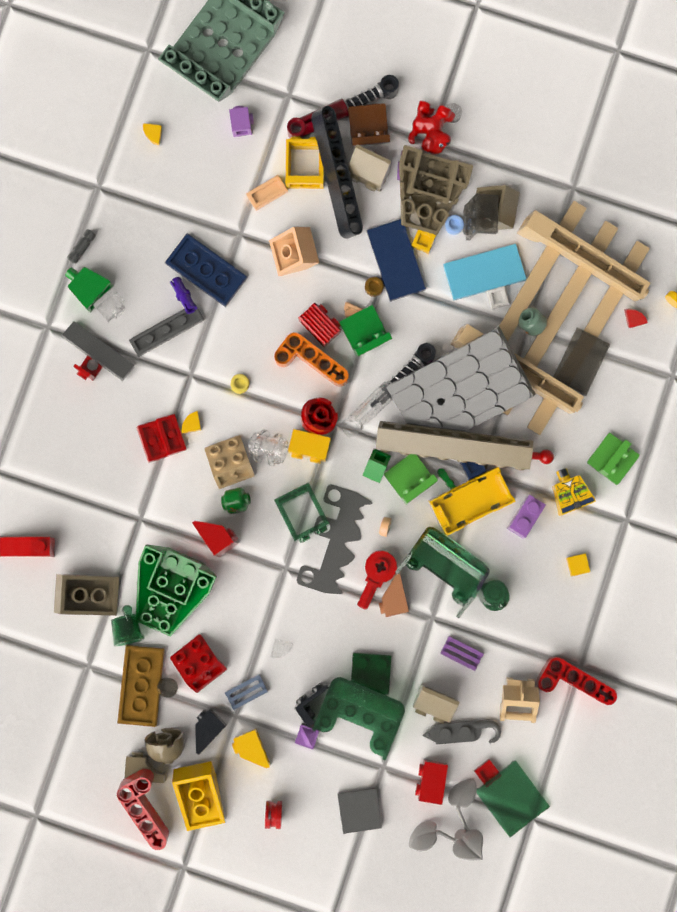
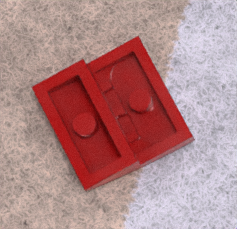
(161, 438)

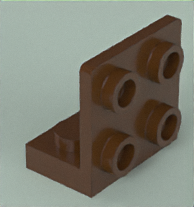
(368, 124)

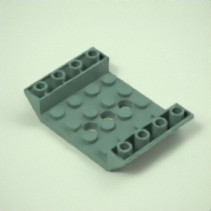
(214, 68)

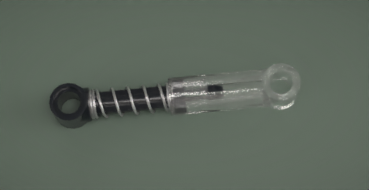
(381, 397)

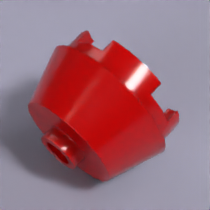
(318, 416)

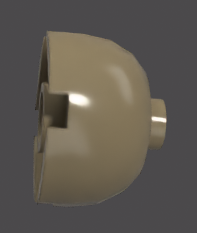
(165, 746)

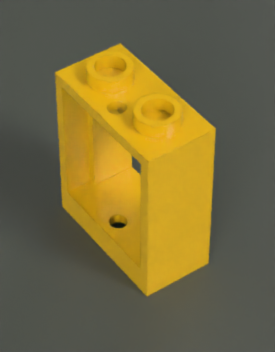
(302, 182)

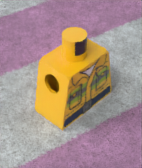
(571, 493)

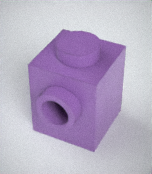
(241, 121)

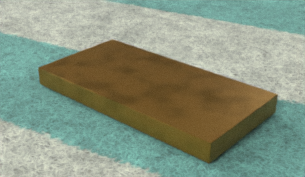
(139, 686)

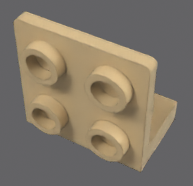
(229, 462)

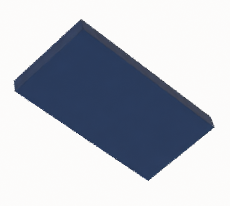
(396, 260)
(206, 270)

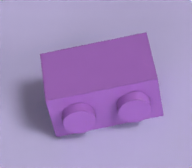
(526, 516)

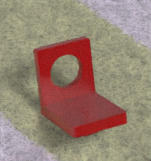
(84, 372)

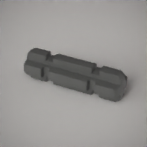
(81, 246)

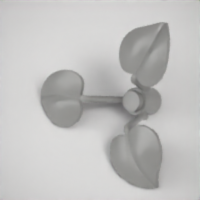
(467, 842)

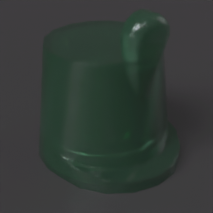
(494, 594)
(126, 628)

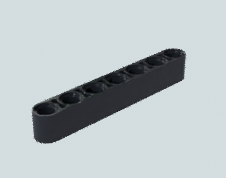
(337, 172)

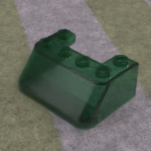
(363, 708)

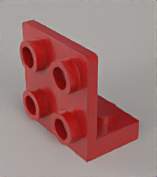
(197, 664)

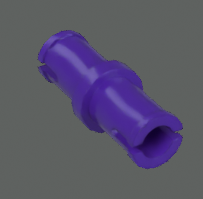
(183, 295)

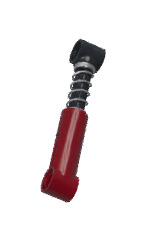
(341, 106)

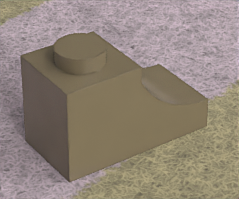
(138, 761)

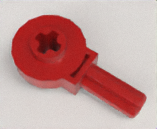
(376, 578)

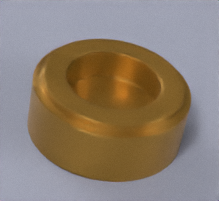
(373, 286)

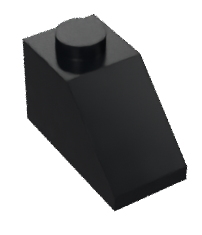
(207, 729)

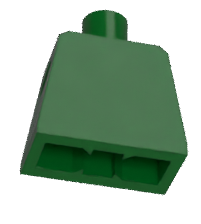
(87, 286)

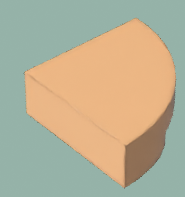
(350, 309)

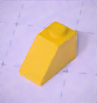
(251, 748)

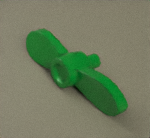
(444, 476)

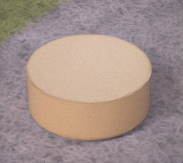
(385, 526)

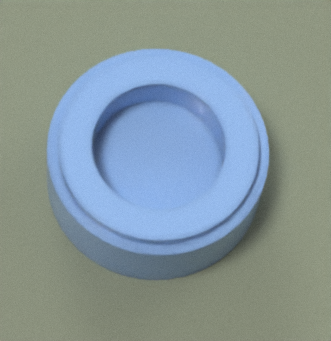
(454, 224)

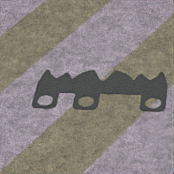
(340, 532)

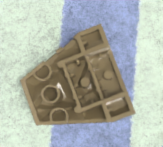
(429, 188)

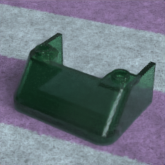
(450, 564)

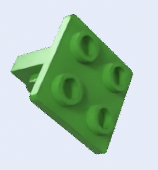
(613, 458)

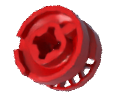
(276, 814)

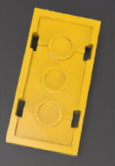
(471, 501)

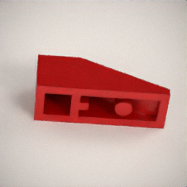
(27, 547)

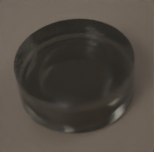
(167, 687)

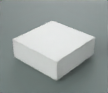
(497, 297)

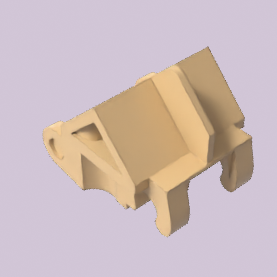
(520, 694)

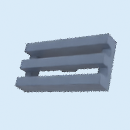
(231, 699)

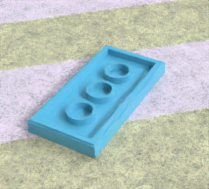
(484, 272)

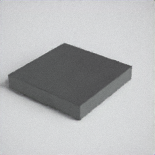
(359, 810)

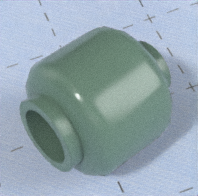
(532, 321)

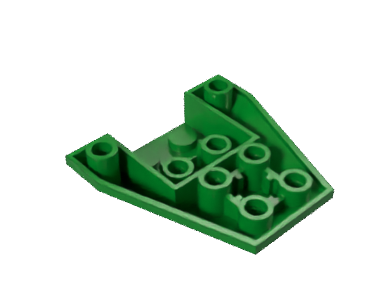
(169, 588)

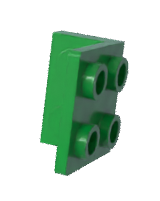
(364, 330)

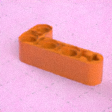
(314, 362)

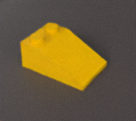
(198, 795)

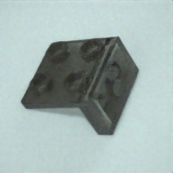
(481, 215)

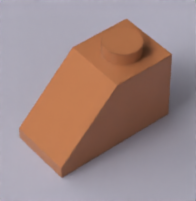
(394, 599)

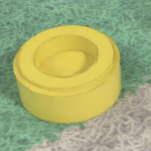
(239, 383)

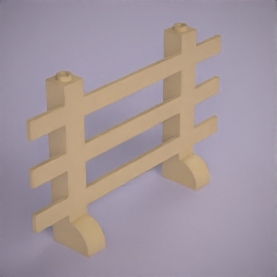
(590, 261)

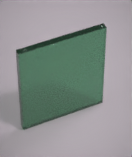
(512, 798)

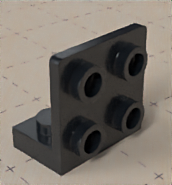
(308, 714)

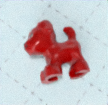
(435, 138)

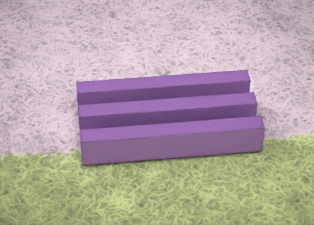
(476, 660)

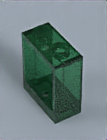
(293, 495)

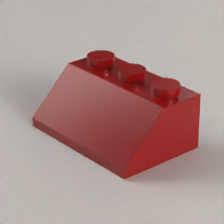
(217, 537)

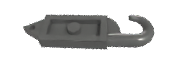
(461, 731)

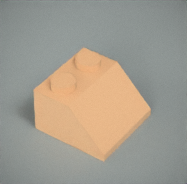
(294, 250)

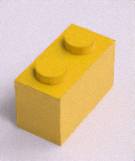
(309, 446)

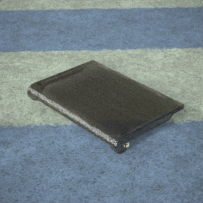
(581, 361)

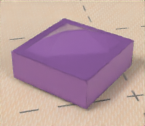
(306, 737)

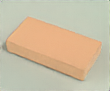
(267, 192)

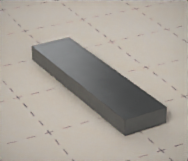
(165, 331)
(98, 351)

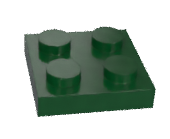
(372, 671)

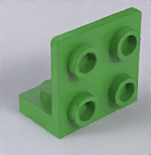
(410, 478)

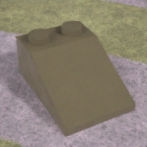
(86, 595)

